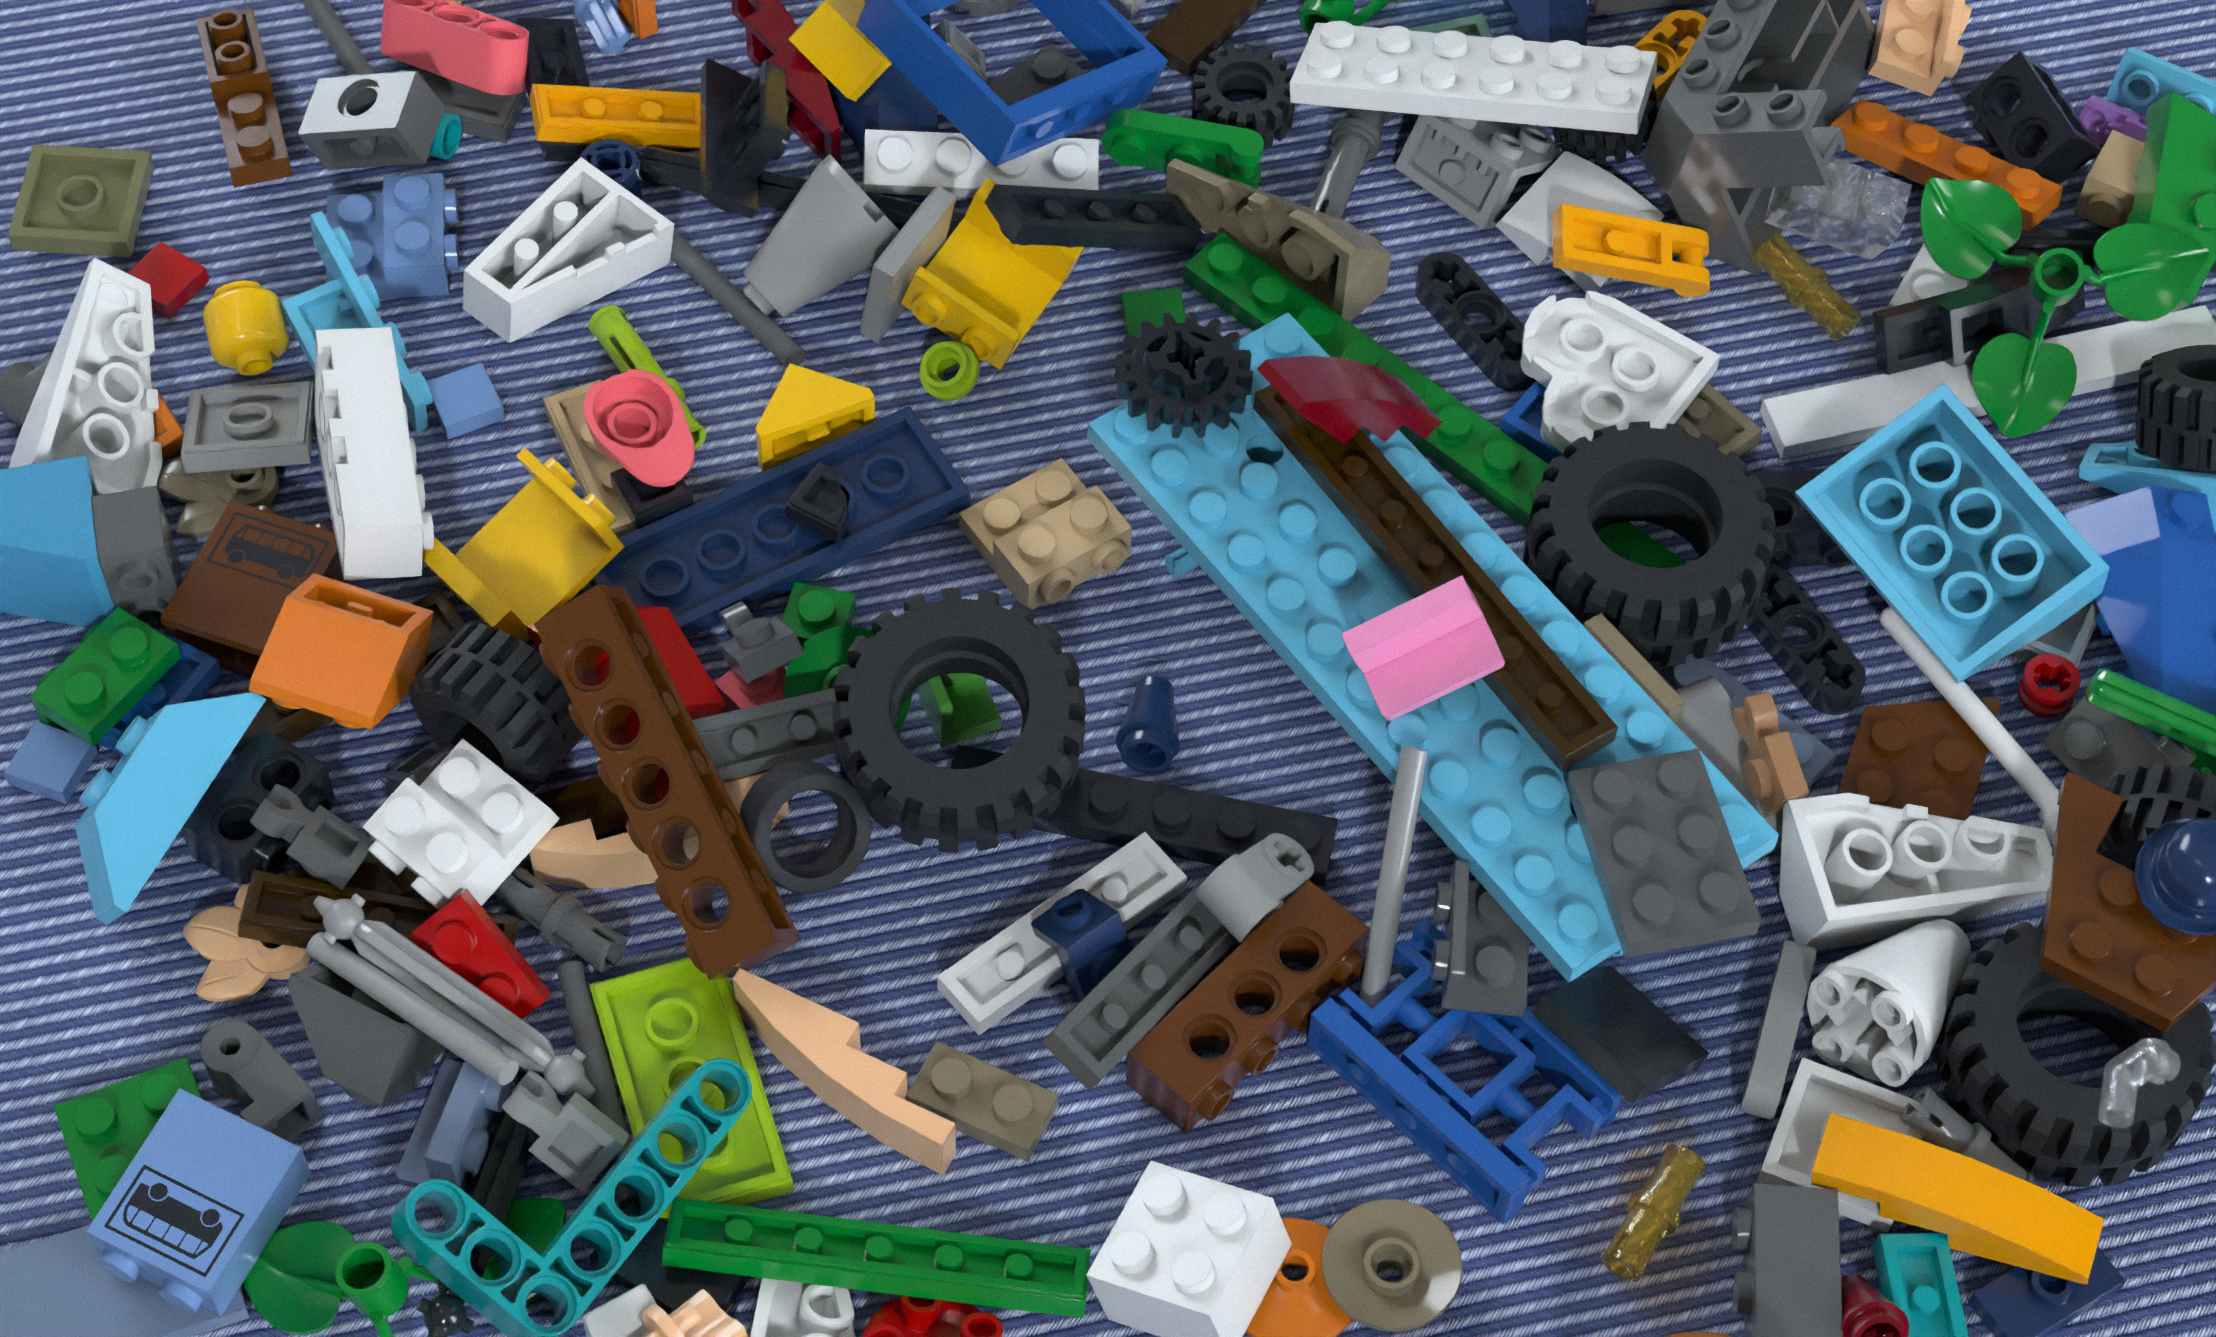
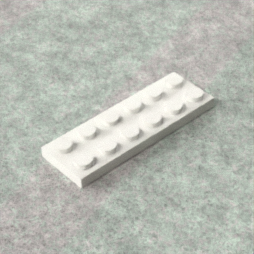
(1475, 77)

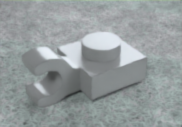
(572, 1138)

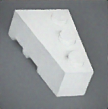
(565, 253)

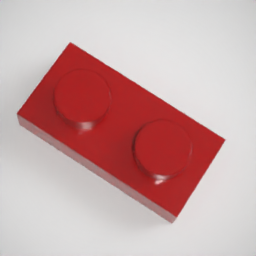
(478, 951)

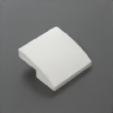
(1575, 183)

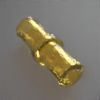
(1807, 287)
(1653, 1212)

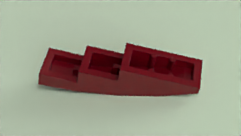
(811, 106)
(1348, 395)

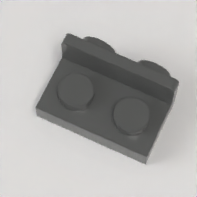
(1481, 952)

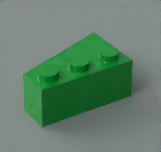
(2179, 176)

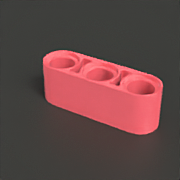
(457, 43)

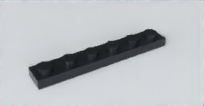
(1177, 819)

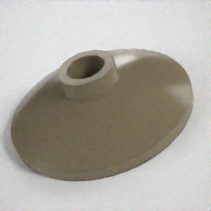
(1396, 1237)

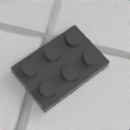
(1662, 853)

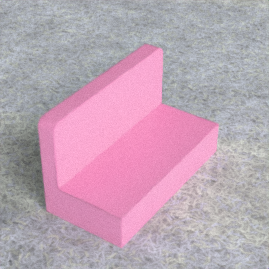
(1424, 648)

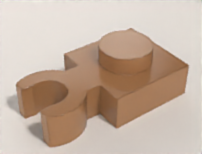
(1771, 764)

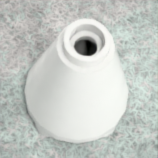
(1888, 1001)

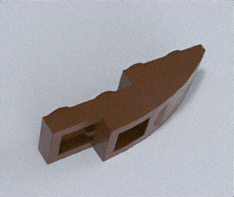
(243, 97)

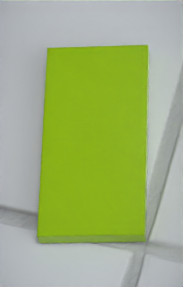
(657, 1034)

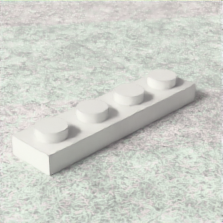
(924, 160)
(1020, 965)

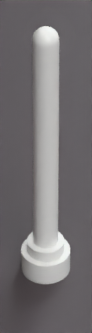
(1981, 721)

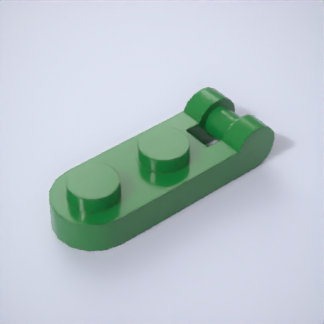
(1156, 139)

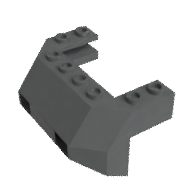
(1756, 114)

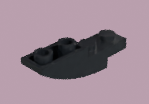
(1962, 321)

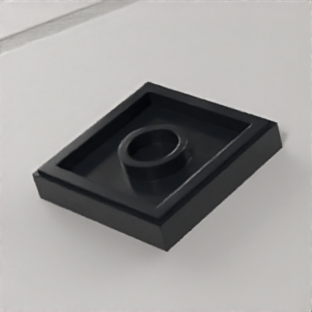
(1620, 1033)

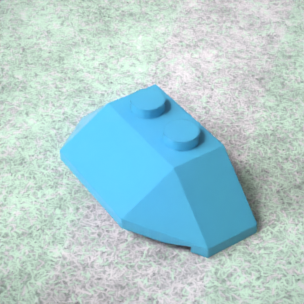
(153, 792)

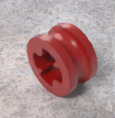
(2050, 701)

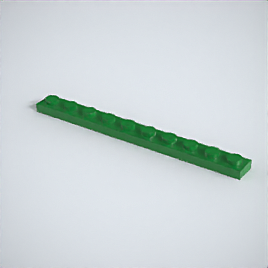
(1461, 444)

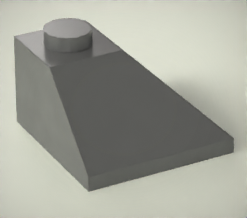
(359, 1038)

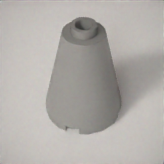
(818, 243)

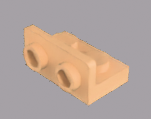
(1919, 42)

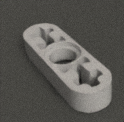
(1778, 1030)

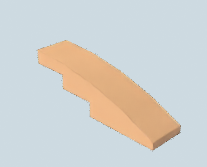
(828, 1059)

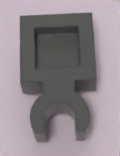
(318, 840)

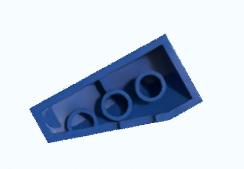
(2158, 587)

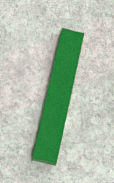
(877, 1257)

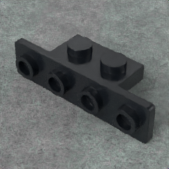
(740, 132)

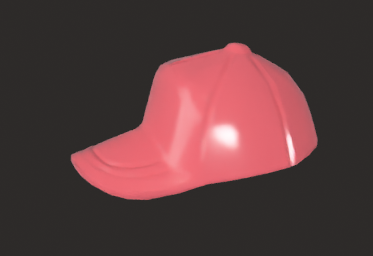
(641, 426)

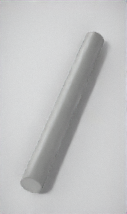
(1393, 875)
(414, 1009)

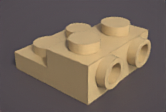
(1048, 534)

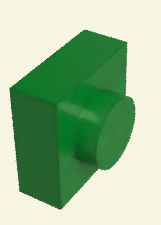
(817, 609)

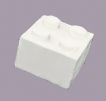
(1189, 1256)

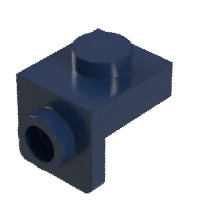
(1085, 937)

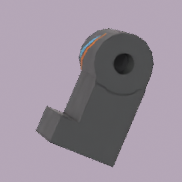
(252, 1071)

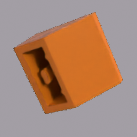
(343, 652)

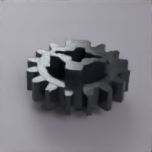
(1184, 374)

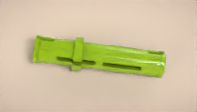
(630, 352)

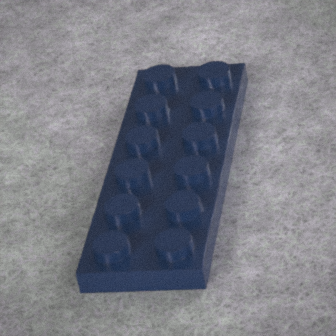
(749, 552)

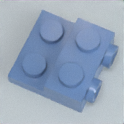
(401, 234)

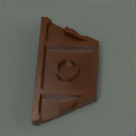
(1917, 757)

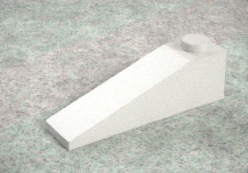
(1876, 870)

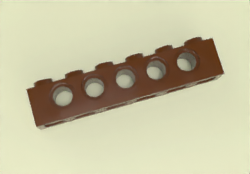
(696, 798)

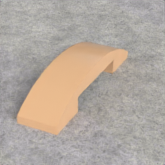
(577, 859)

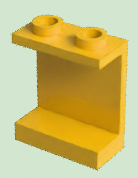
(985, 286)
(530, 552)

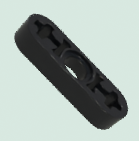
(1473, 296)
(1803, 663)

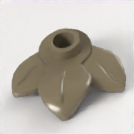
(210, 493)

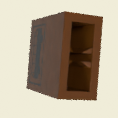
(242, 582)

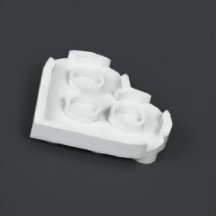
(1608, 367)

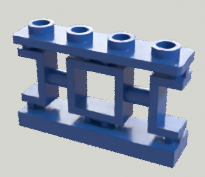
(1435, 1109)

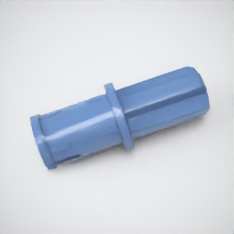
(603, 23)

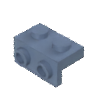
(453, 1126)

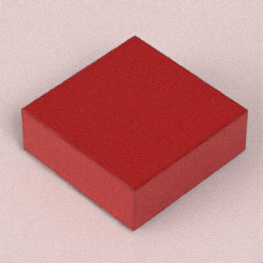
(171, 278)

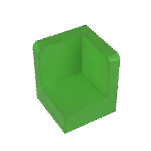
(959, 707)

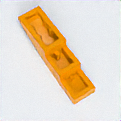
(1958, 1196)

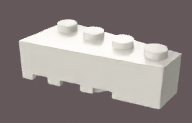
(368, 456)

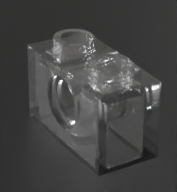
(1852, 212)

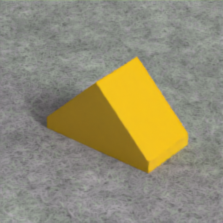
(840, 48)
(808, 413)

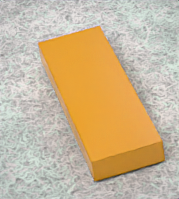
(625, 115)

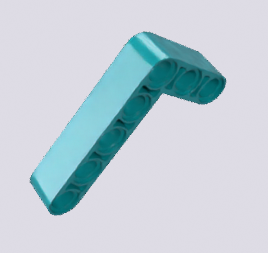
(595, 1221)

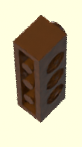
(1303, 930)

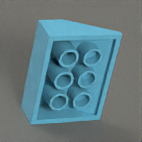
(1955, 535)

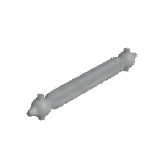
(452, 994)

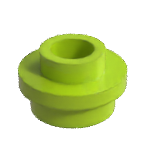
(938, 360)

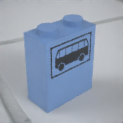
(198, 1204)

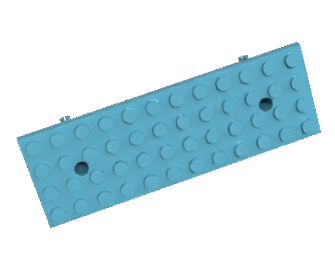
(1309, 576)

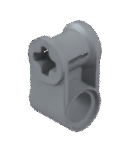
(1253, 884)

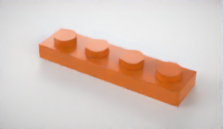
(1924, 153)

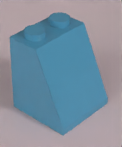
(51, 544)

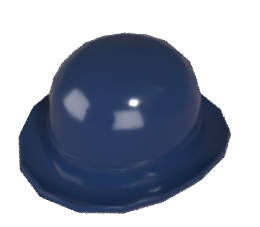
(2179, 875)

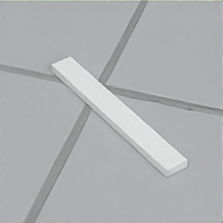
(1861, 407)

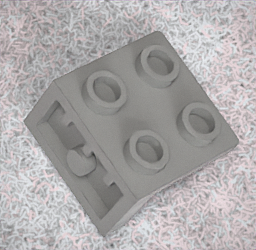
(1474, 162)

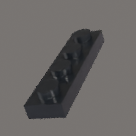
(1093, 218)

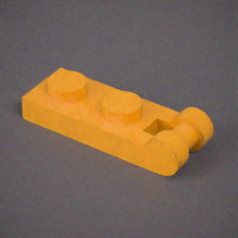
(1631, 249)

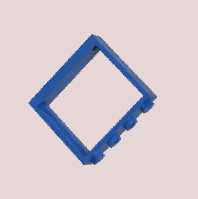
(1123, 78)

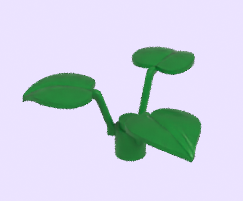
(2021, 379)
(318, 1262)

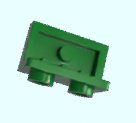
(104, 676)

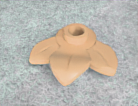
(237, 963)

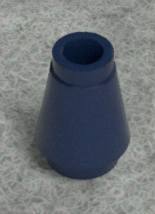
(1149, 727)

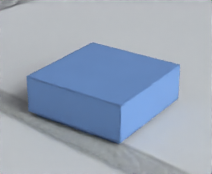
(465, 400)
(50, 763)

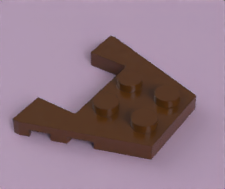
(2102, 933)

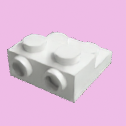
(459, 827)

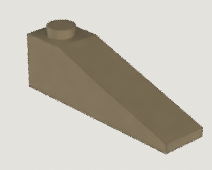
(1303, 244)

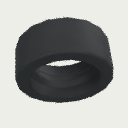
(844, 850)

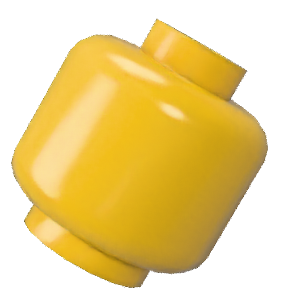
(245, 327)

